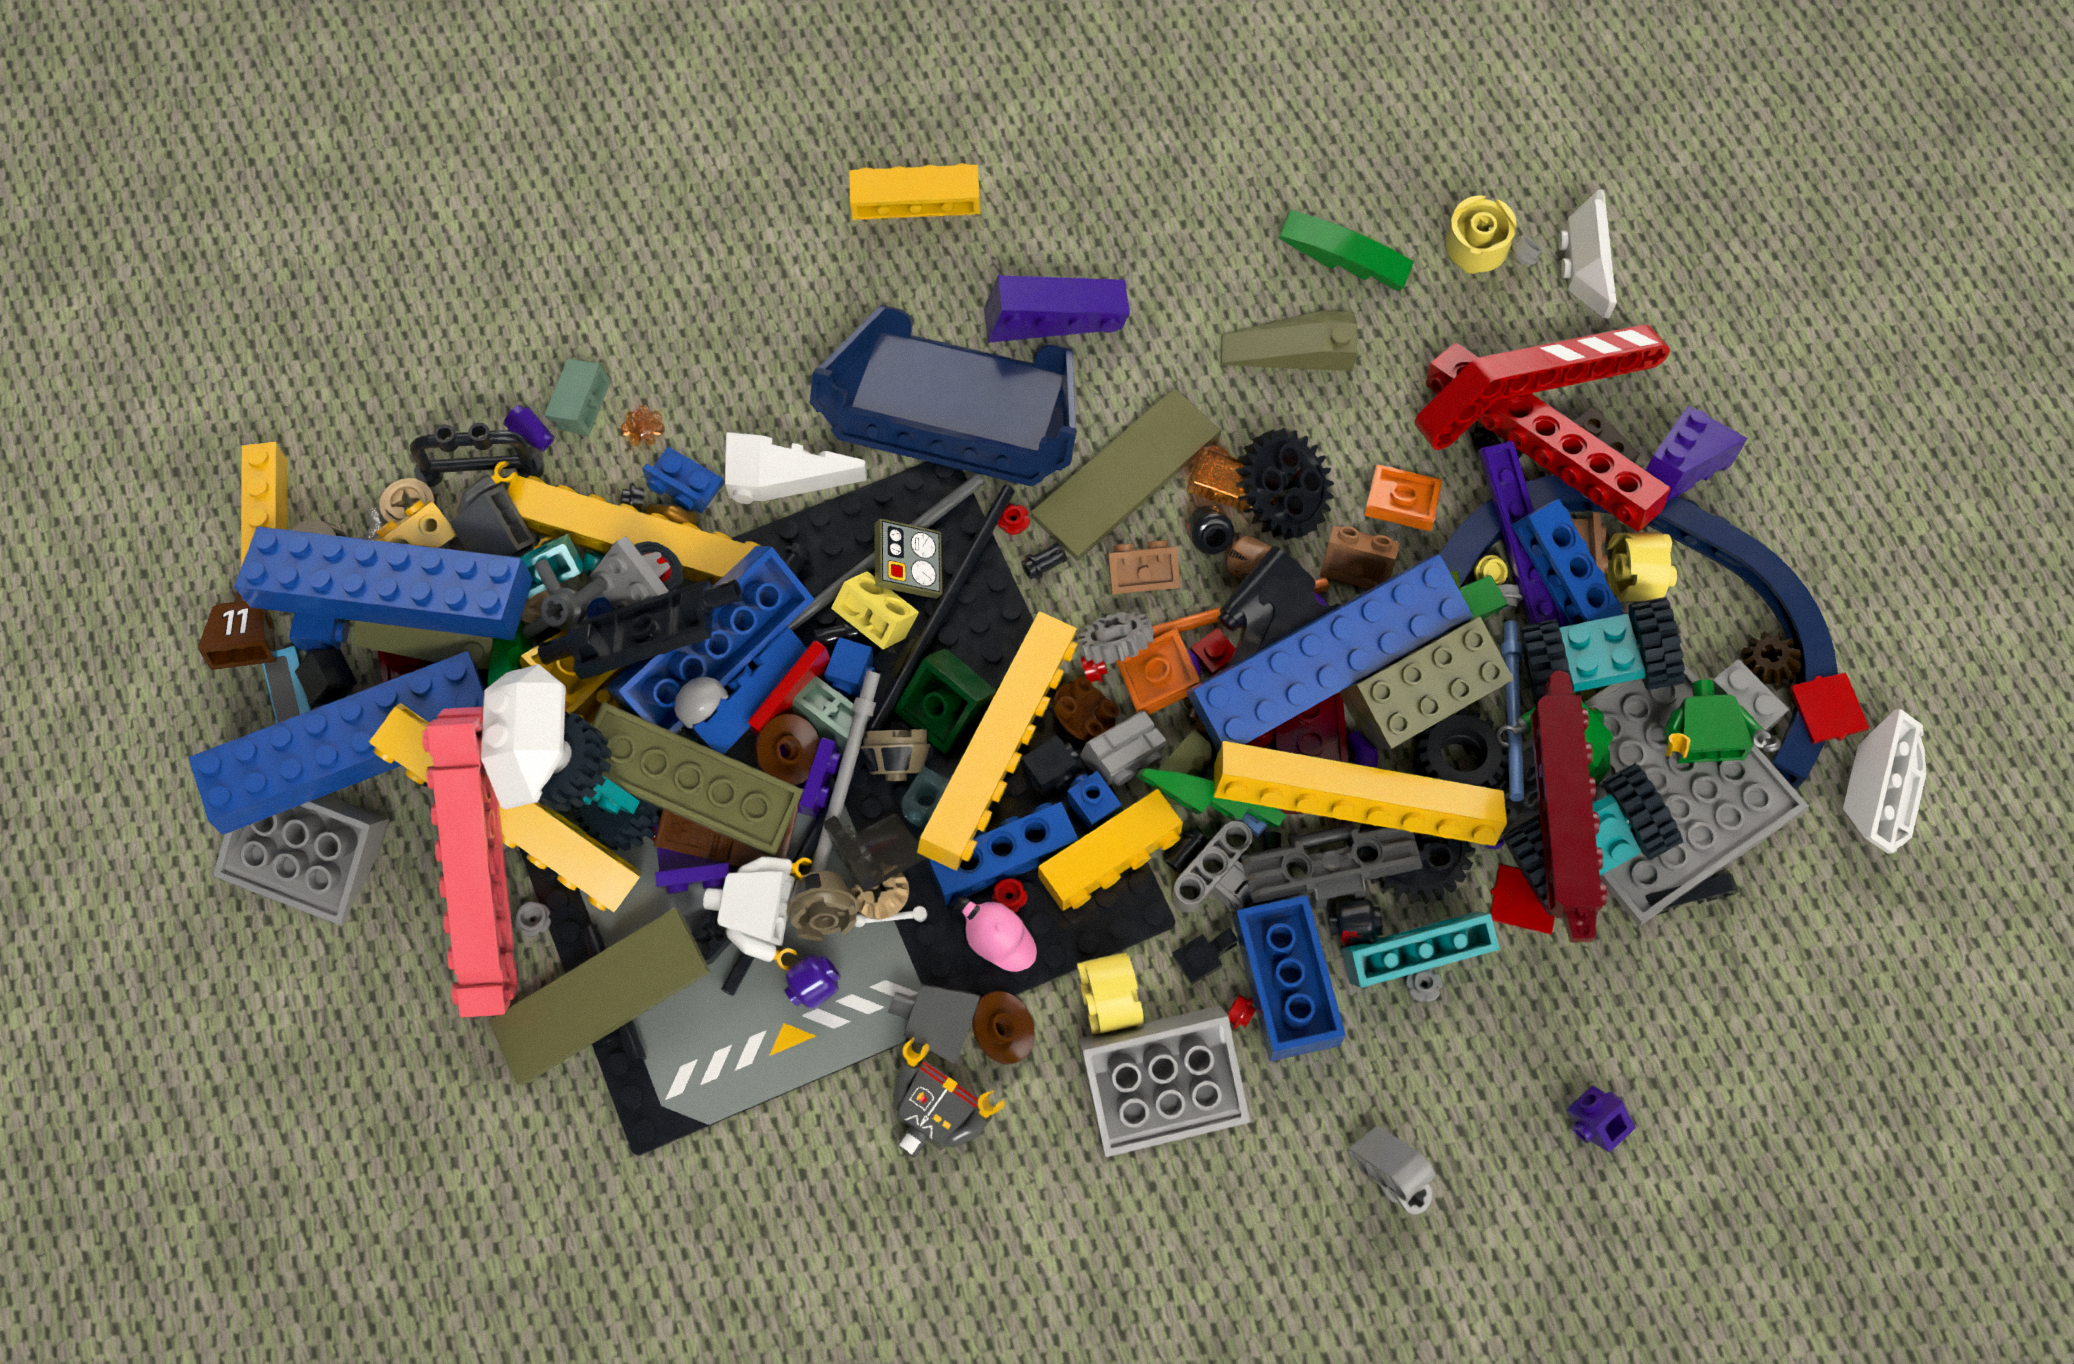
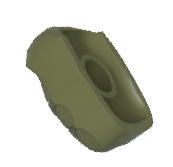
(1189, 758)

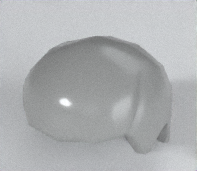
(698, 700)

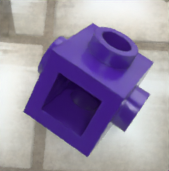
(1600, 1118)

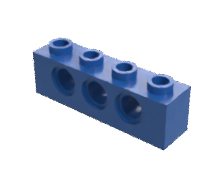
(1555, 560)
(1025, 855)

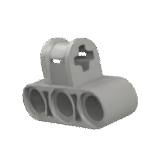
(1221, 884)
(1396, 1168)

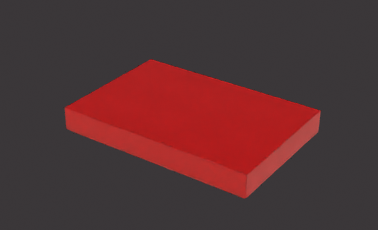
(779, 702)

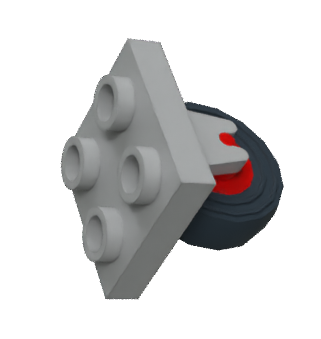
(638, 572)

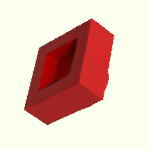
(1213, 651)

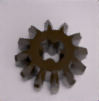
(1783, 659)

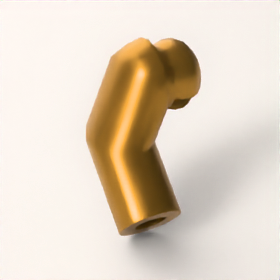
(673, 513)

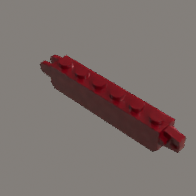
(1566, 808)

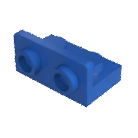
(683, 479)

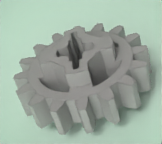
(1115, 637)

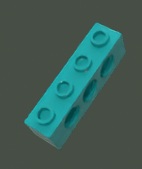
(561, 557)
(1420, 949)

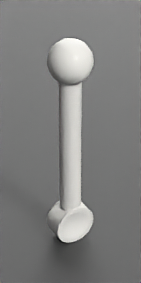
(919, 914)

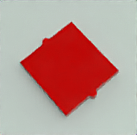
(1829, 708)
(1517, 904)

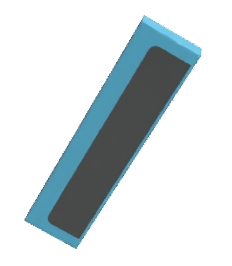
(284, 686)

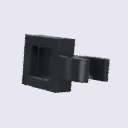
(1200, 958)

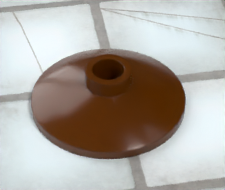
(800, 744)
(1003, 1027)

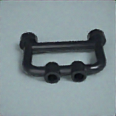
(432, 471)

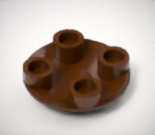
(1084, 709)

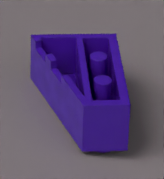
(1694, 451)

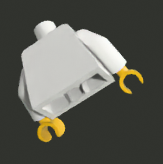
(755, 906)

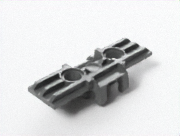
(1333, 871)

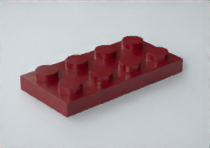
(1315, 733)

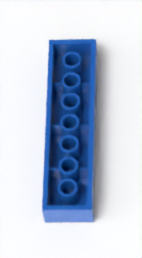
(385, 583)
(1330, 653)
(322, 747)

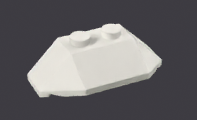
(1589, 256)
(522, 733)
(1888, 782)

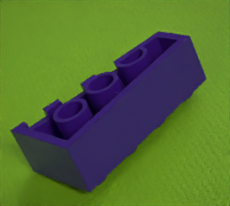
(1054, 307)

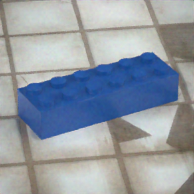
(739, 633)

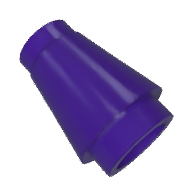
(528, 425)

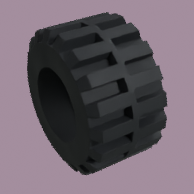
(1465, 731)

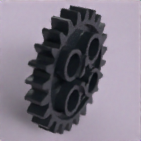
(1273, 473)
(1431, 877)

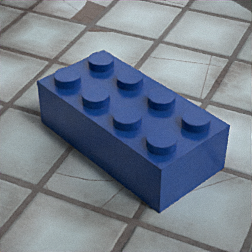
(1288, 978)

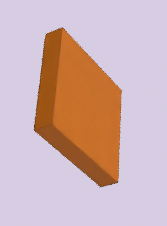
(1403, 497)
(1159, 673)

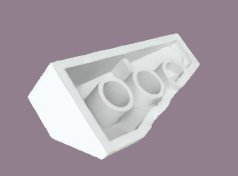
(768, 471)

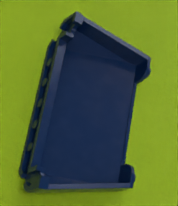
(949, 401)

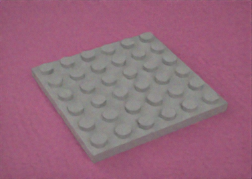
(1717, 805)

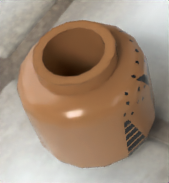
(1245, 555)

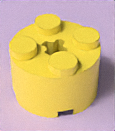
(1480, 234)
(1640, 566)
(1110, 993)

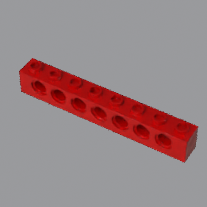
(1563, 448)

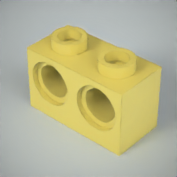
(874, 610)

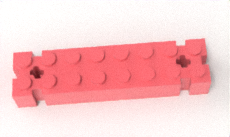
(472, 865)

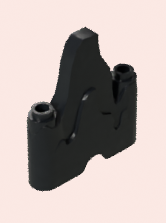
(1270, 604)

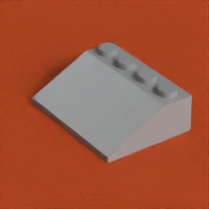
(306, 856)
(1164, 1080)

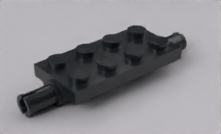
(642, 629)

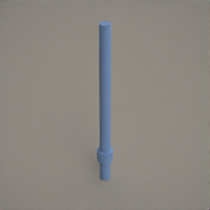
(1512, 654)

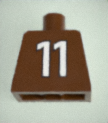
(238, 636)

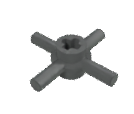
(563, 606)

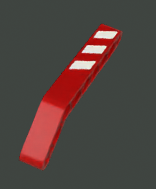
(1535, 371)

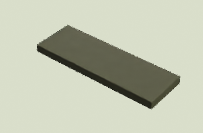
(1125, 474)
(696, 781)
(599, 996)

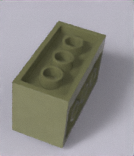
(1426, 685)

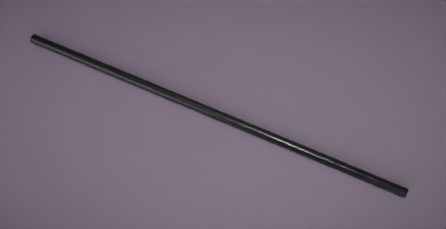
(896, 690)

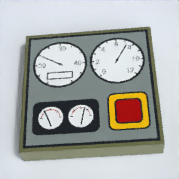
(908, 558)

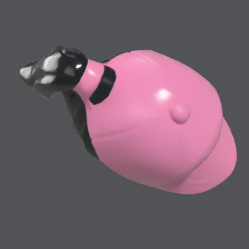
(995, 933)

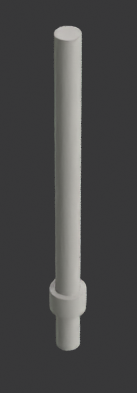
(863, 709)

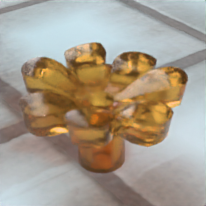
(642, 425)

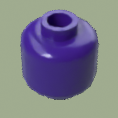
(812, 981)

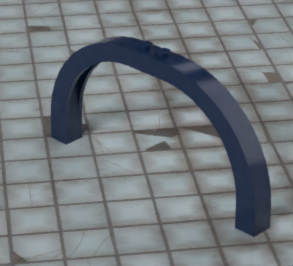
(1722, 543)

